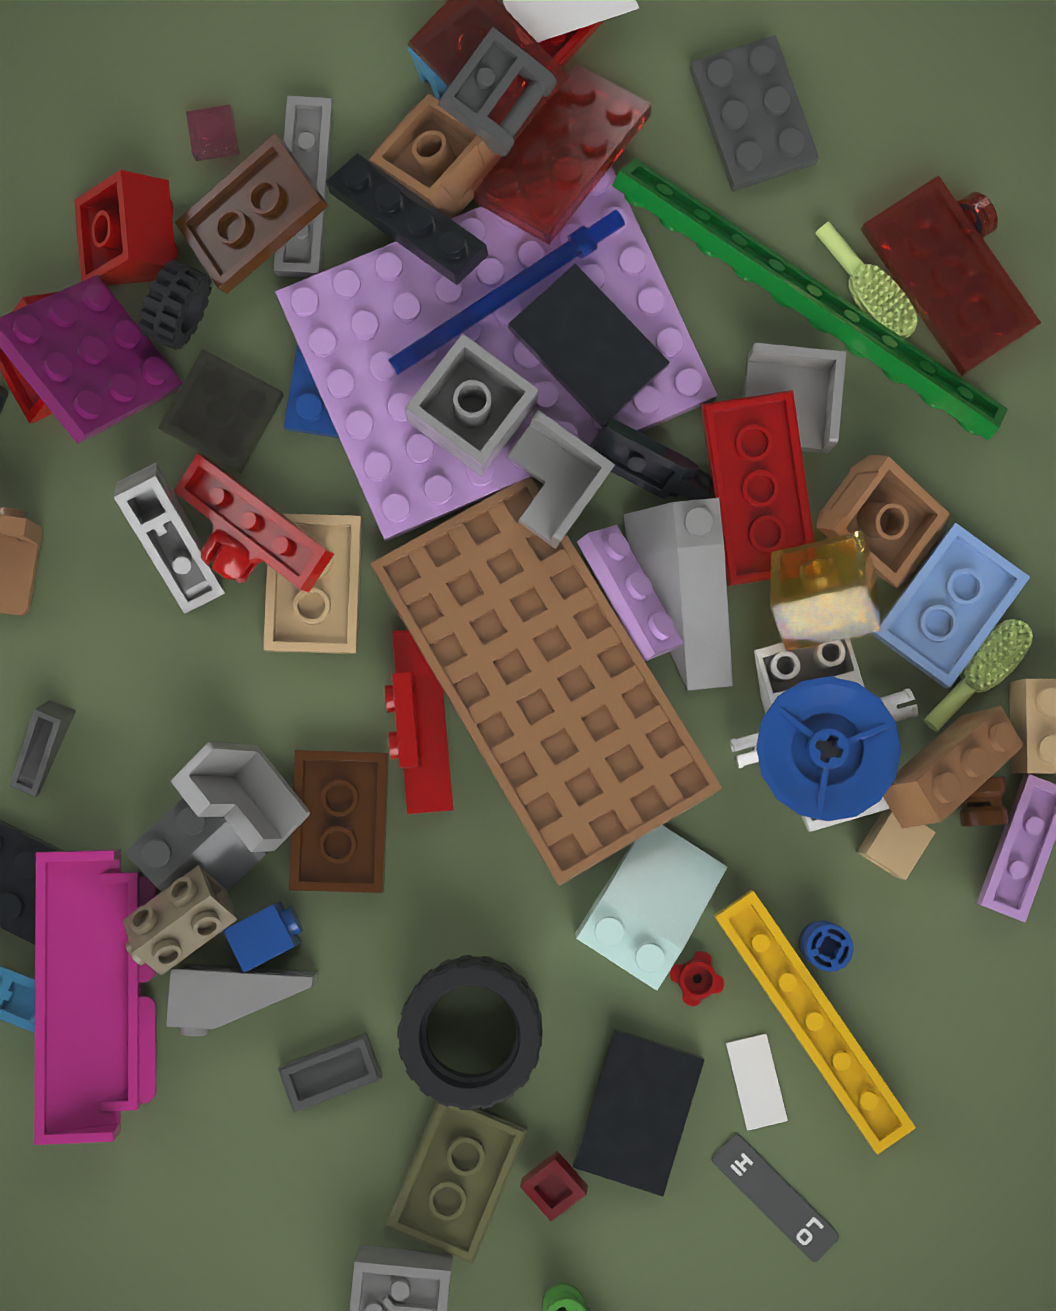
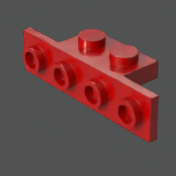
(420, 728)

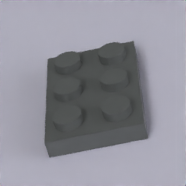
(754, 113)

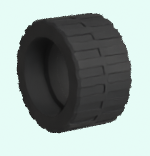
(459, 1088)

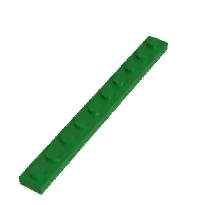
(819, 304)

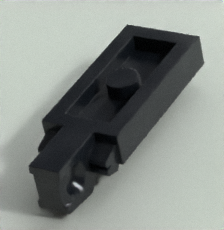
(650, 463)

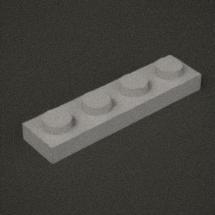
(309, 139)

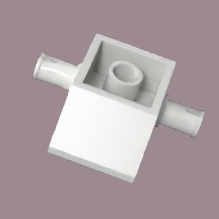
(783, 669)

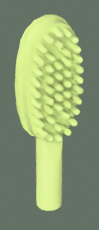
(871, 287)
(987, 668)

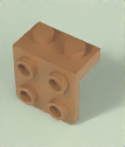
(18, 560)

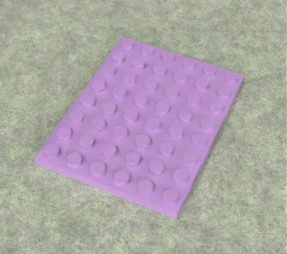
(389, 298)

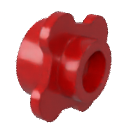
(709, 982)

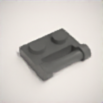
(484, 83)

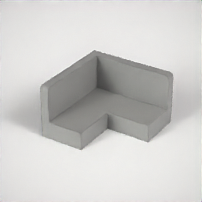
(816, 383)
(567, 470)
(245, 790)
(400, 1280)

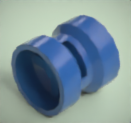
(818, 942)

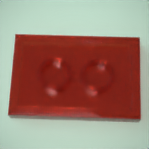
(459, 29)

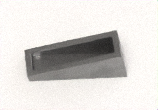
(41, 746)

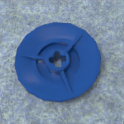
(860, 732)

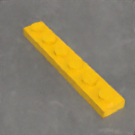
(814, 1022)

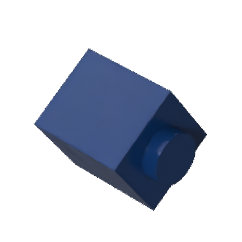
(264, 935)

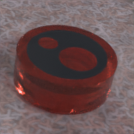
(980, 213)

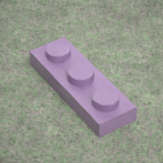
(630, 592)
(1022, 850)

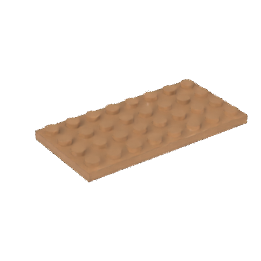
(545, 682)

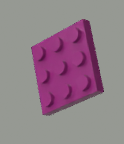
(86, 358)

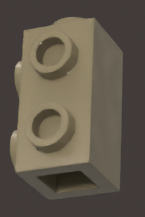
(178, 921)

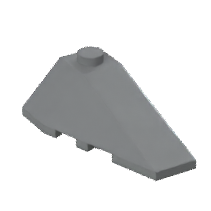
(685, 561)

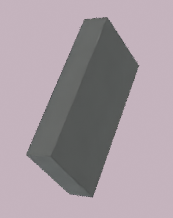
(330, 1072)

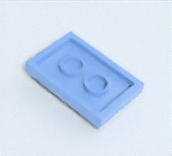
(951, 605)

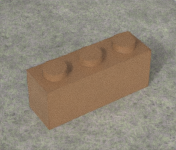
(952, 767)

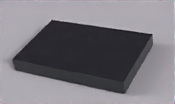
(588, 345)
(638, 1112)

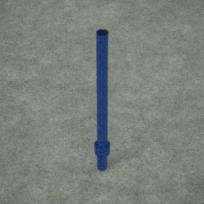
(579, 244)

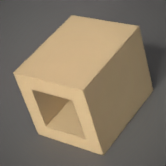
(895, 847)

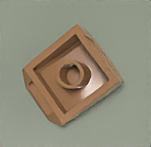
(435, 157)
(892, 511)

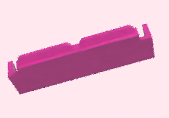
(89, 1010)

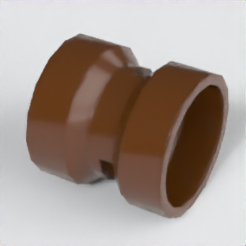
(987, 814)

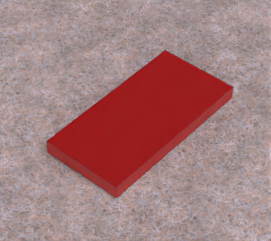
(758, 480)

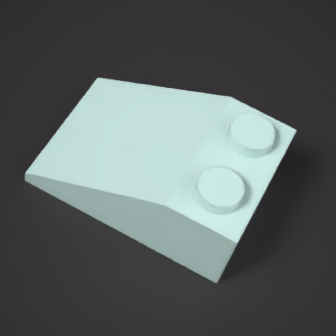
(651, 904)

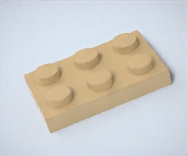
(328, 614)

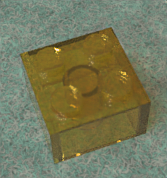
(824, 591)

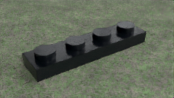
(407, 219)

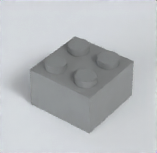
(471, 404)

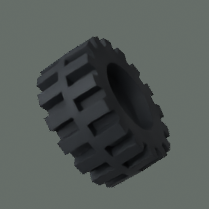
(175, 304)

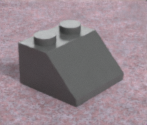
(185, 841)

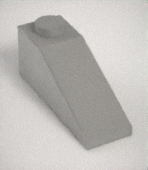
(167, 536)
(216, 995)

